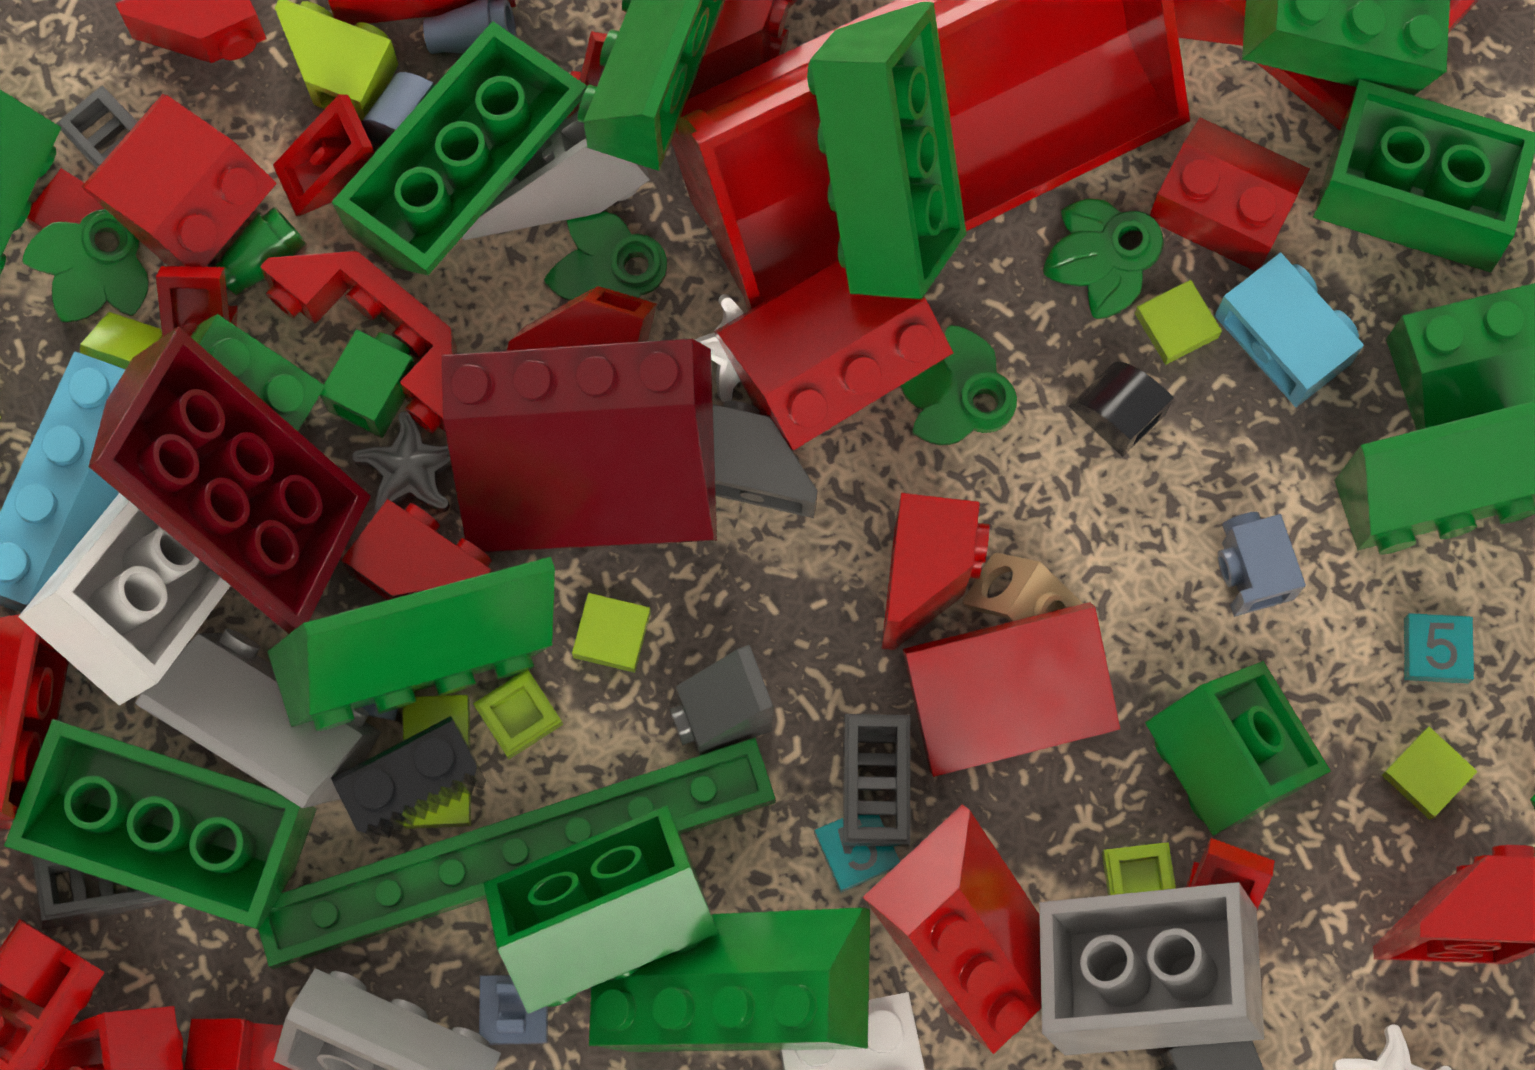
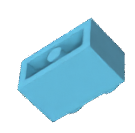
(1289, 328)

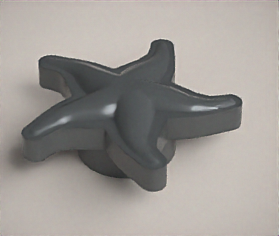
(407, 467)

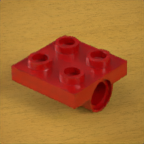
(39, 995)

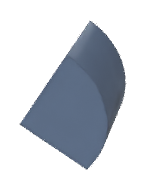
(394, 105)

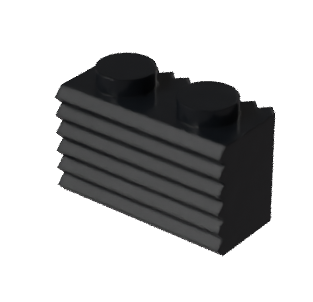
(409, 780)

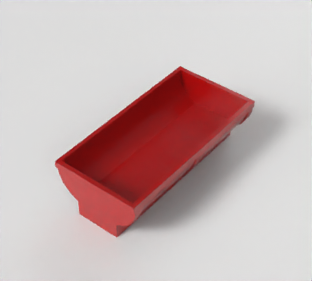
(1030, 102)

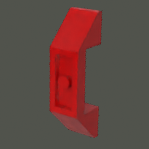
(318, 281)

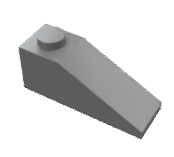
(560, 184)

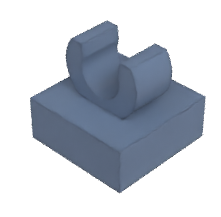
(505, 1017)

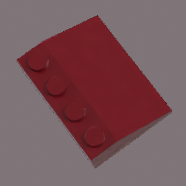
(582, 445)
(227, 477)

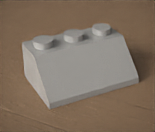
(234, 708)
(346, 1028)

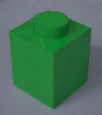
(367, 382)

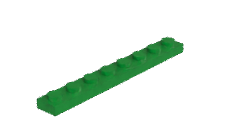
(454, 869)

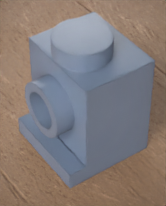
(1259, 562)

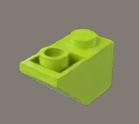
(337, 55)

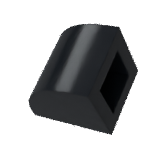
(1122, 405)

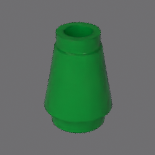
(261, 239)

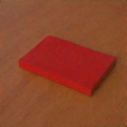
(1011, 689)

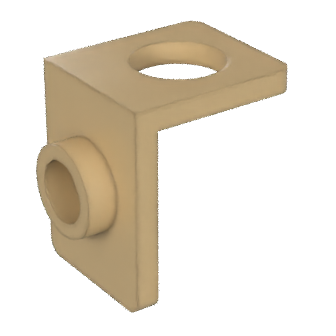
(1029, 594)

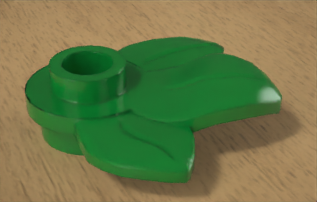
(601, 258)
(1096, 259)
(83, 272)
(949, 387)

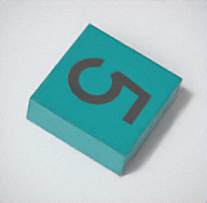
(1438, 648)
(854, 863)

